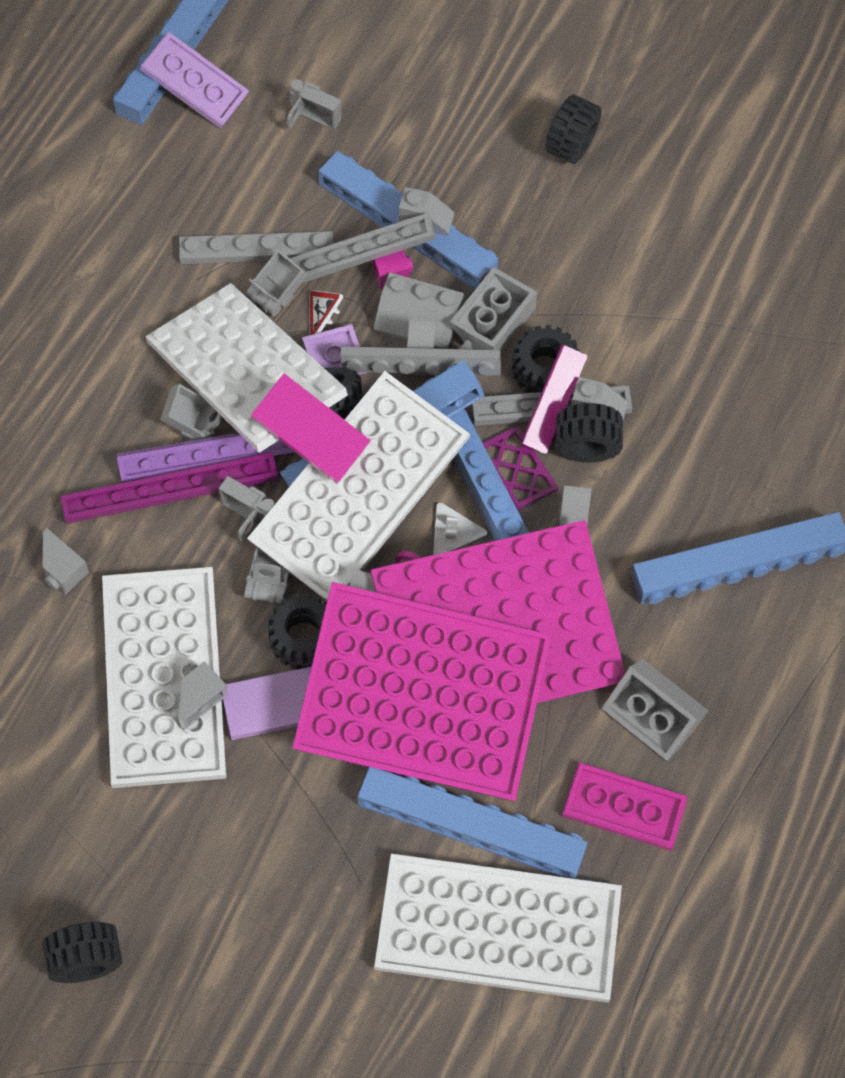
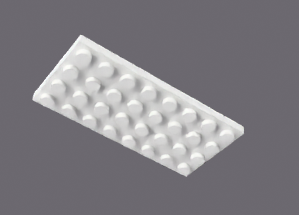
(236, 358)
(331, 528)
(153, 635)
(499, 928)

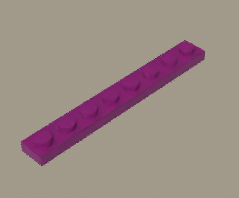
(167, 488)

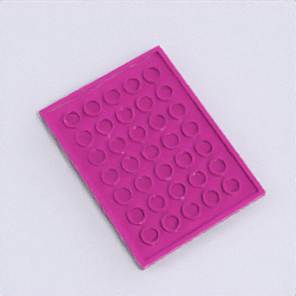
(530, 582)
(422, 692)

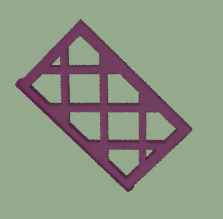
(540, 469)

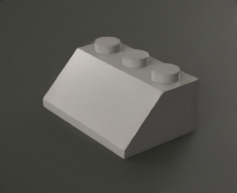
(416, 300)
(494, 311)
(654, 709)

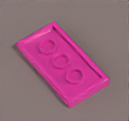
(310, 428)
(625, 806)

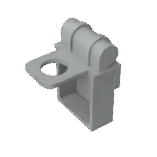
(314, 105)
(276, 283)
(190, 413)
(245, 502)
(266, 579)

